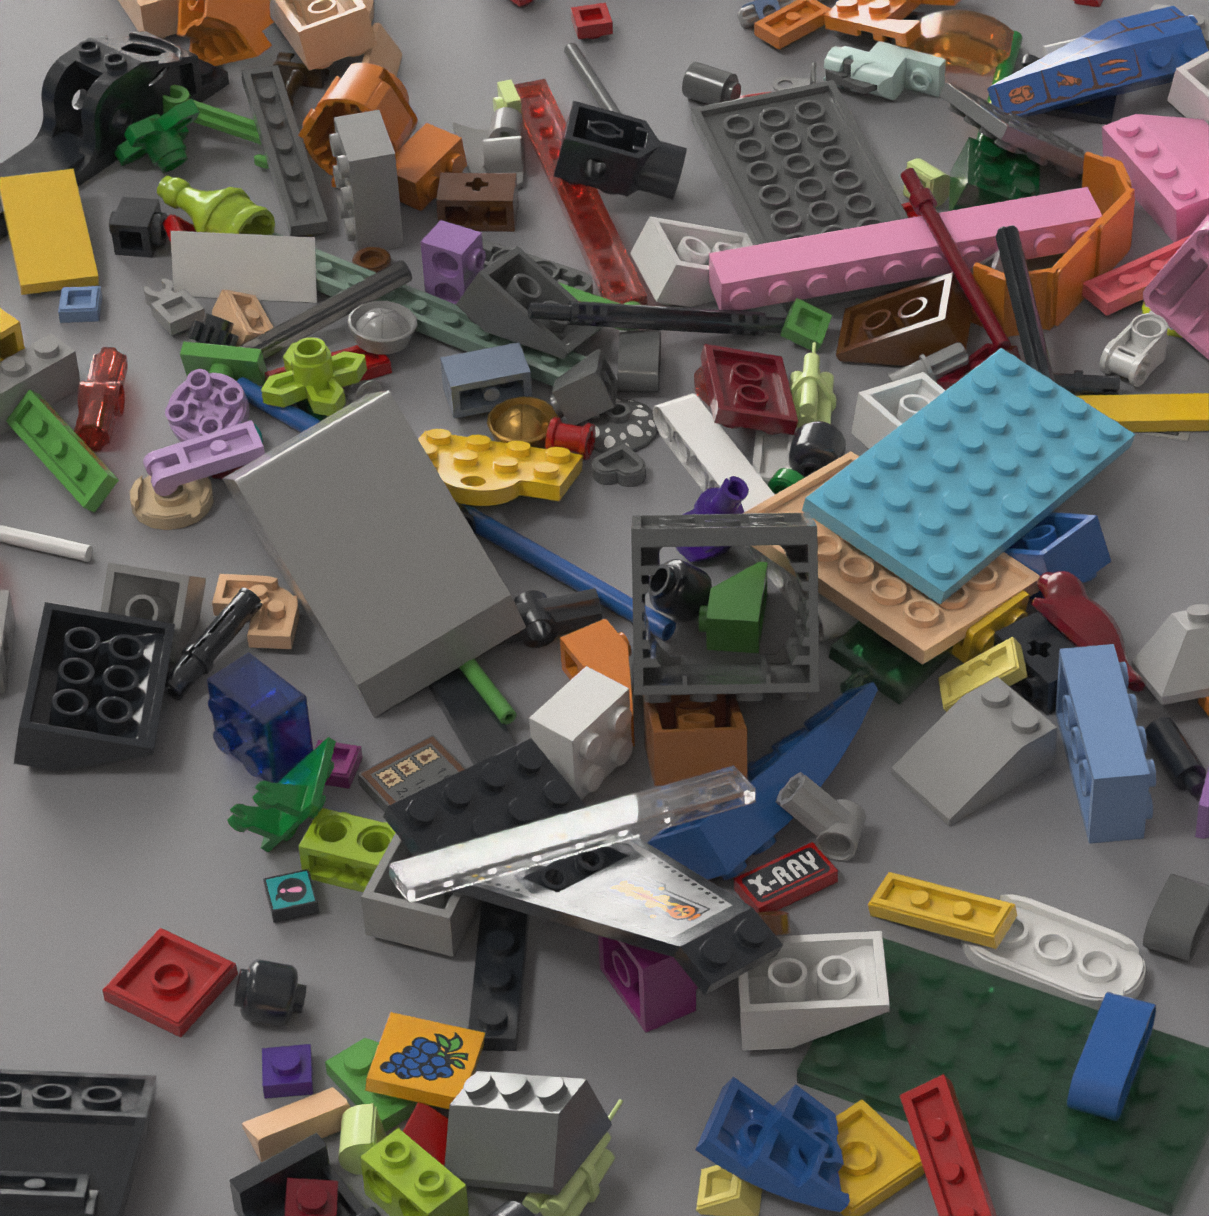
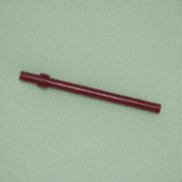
(925, 206)

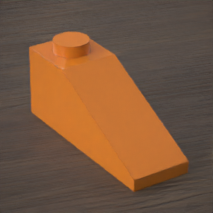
(602, 650)

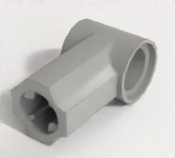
(833, 821)

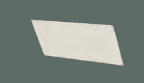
(244, 263)

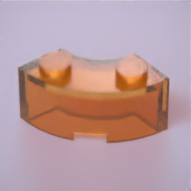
(965, 39)

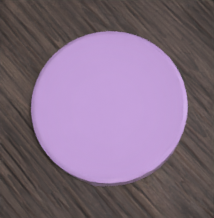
(206, 405)

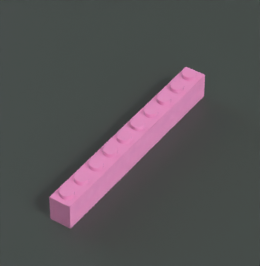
(893, 250)

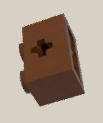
(479, 200)

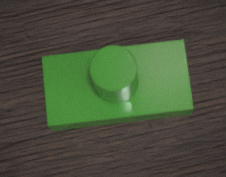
(226, 360)

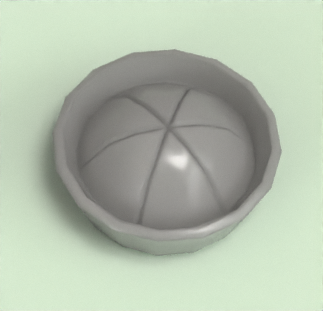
(382, 326)

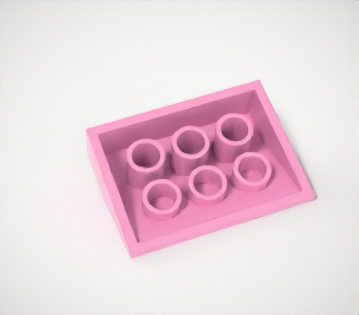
(1165, 166)

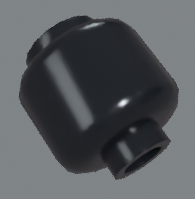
(815, 446)
(679, 590)
(269, 993)

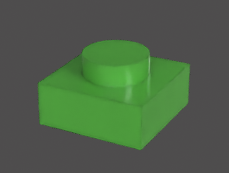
(806, 324)

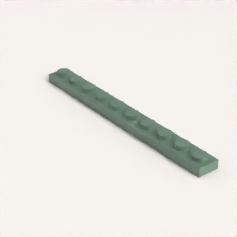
(437, 317)

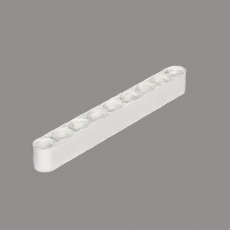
(712, 458)

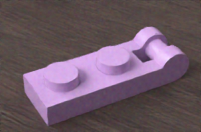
(202, 457)

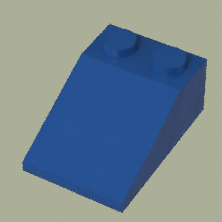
(1063, 544)

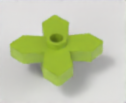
(314, 376)

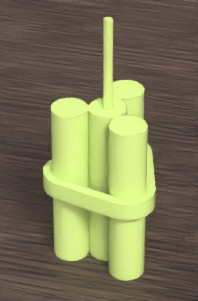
(812, 391)
(582, 1186)

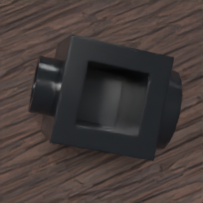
(137, 227)

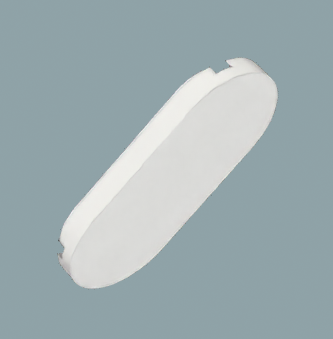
(1062, 955)

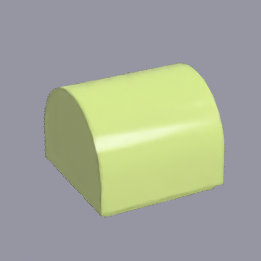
(931, 178)
(359, 1132)

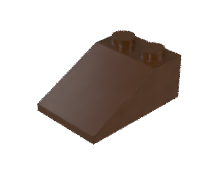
(906, 324)

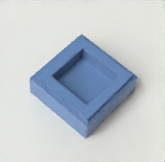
(80, 304)

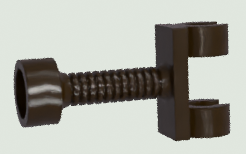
(298, 75)

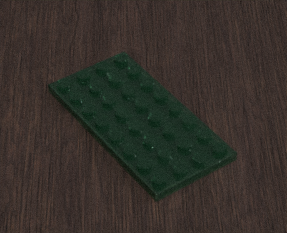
(1012, 1075)

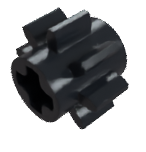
(213, 331)

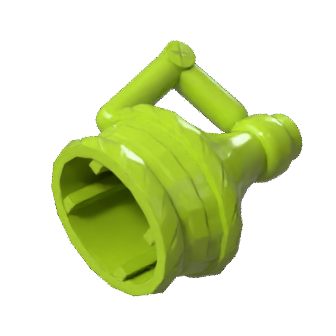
(217, 210)

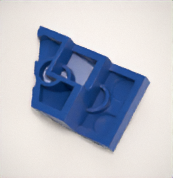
(778, 1146)

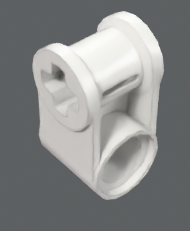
(1137, 349)

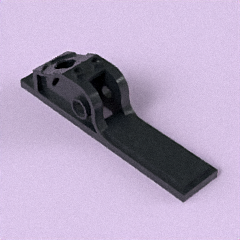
(111, 75)

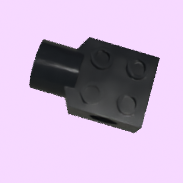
(617, 154)

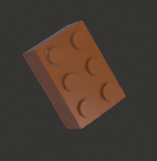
(694, 737)

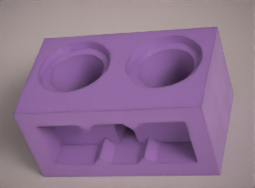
(451, 260)

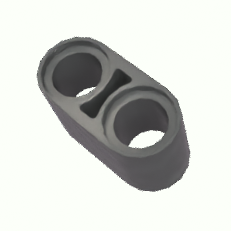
(639, 360)
(1178, 918)

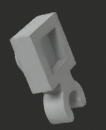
(172, 309)

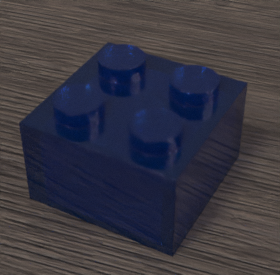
(259, 718)

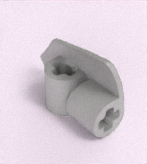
(498, 148)

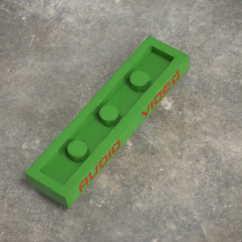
(62, 451)

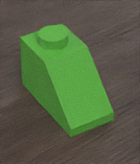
(736, 611)

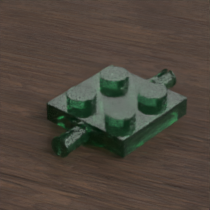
(879, 661)

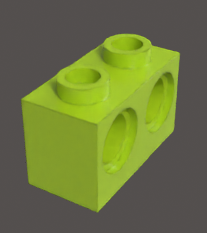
(344, 848)
(411, 1181)

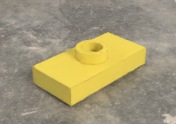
(1003, 660)

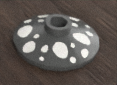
(625, 423)

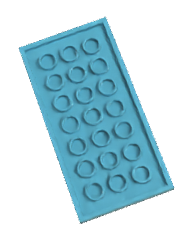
(968, 475)

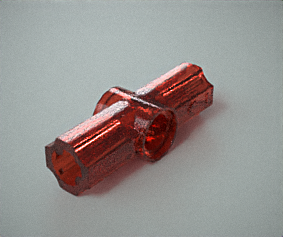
(101, 398)

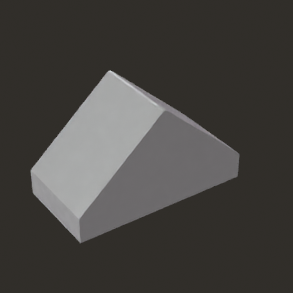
(376, 550)

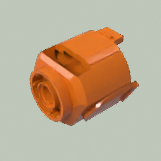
(360, 90)

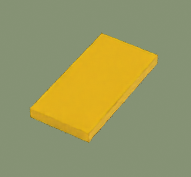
(48, 231)

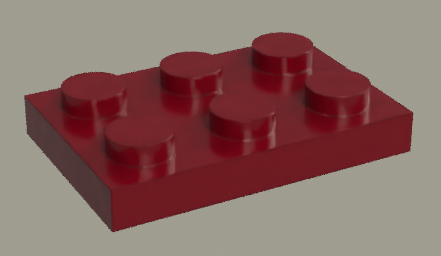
(748, 390)

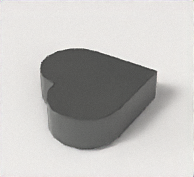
(619, 466)

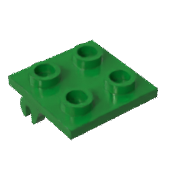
(288, 802)

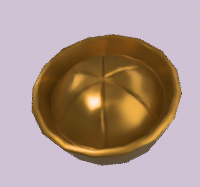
(521, 420)

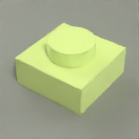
(507, 96)

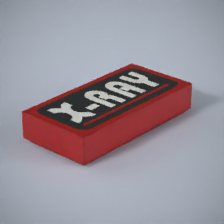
(786, 879)

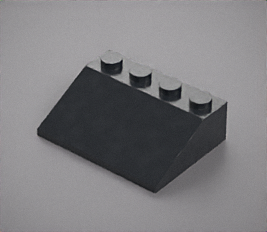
(93, 689)

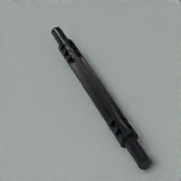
(658, 318)

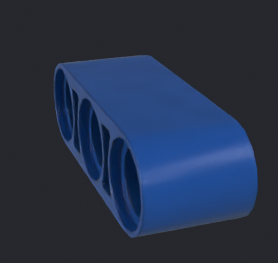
(1111, 1056)

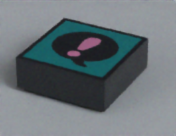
(291, 895)

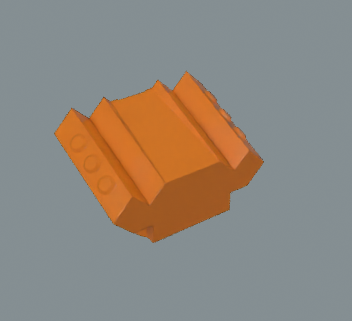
(225, 28)

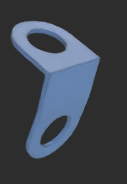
(760, 4)

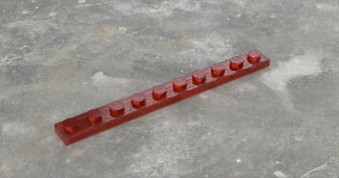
(580, 203)

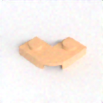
(278, 618)

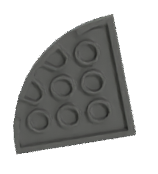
(1015, 132)

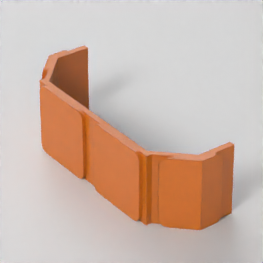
(1095, 253)

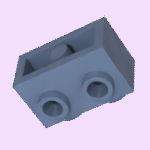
(484, 378)

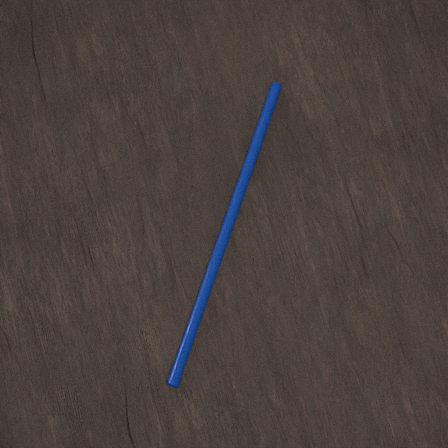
(500, 534)

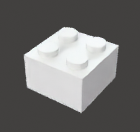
(585, 729)

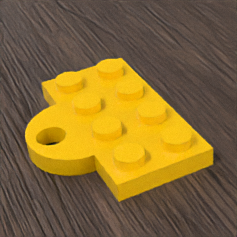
(497, 472)

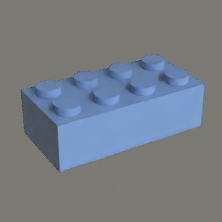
(1104, 744)

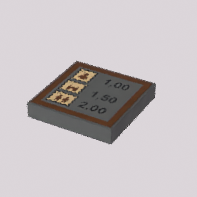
(409, 772)

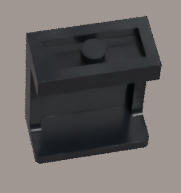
(263, 1187)

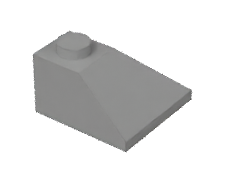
(155, 597)
(1177, 657)

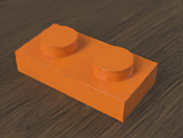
(791, 22)

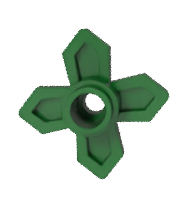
(159, 138)

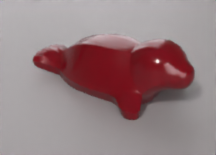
(1080, 617)

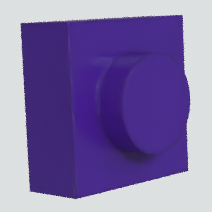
(287, 1071)

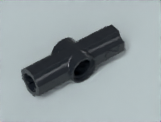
(553, 615)

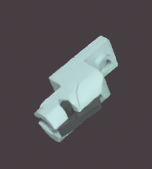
(885, 70)

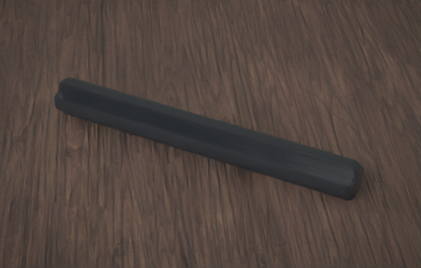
(1023, 300)
(331, 309)

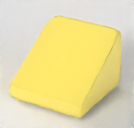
(726, 1194)

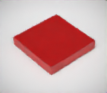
(170, 982)

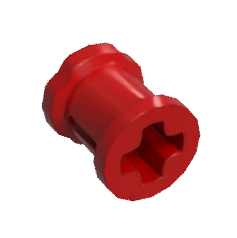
(572, 437)

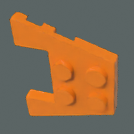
(879, 17)

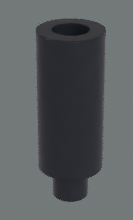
(1176, 755)

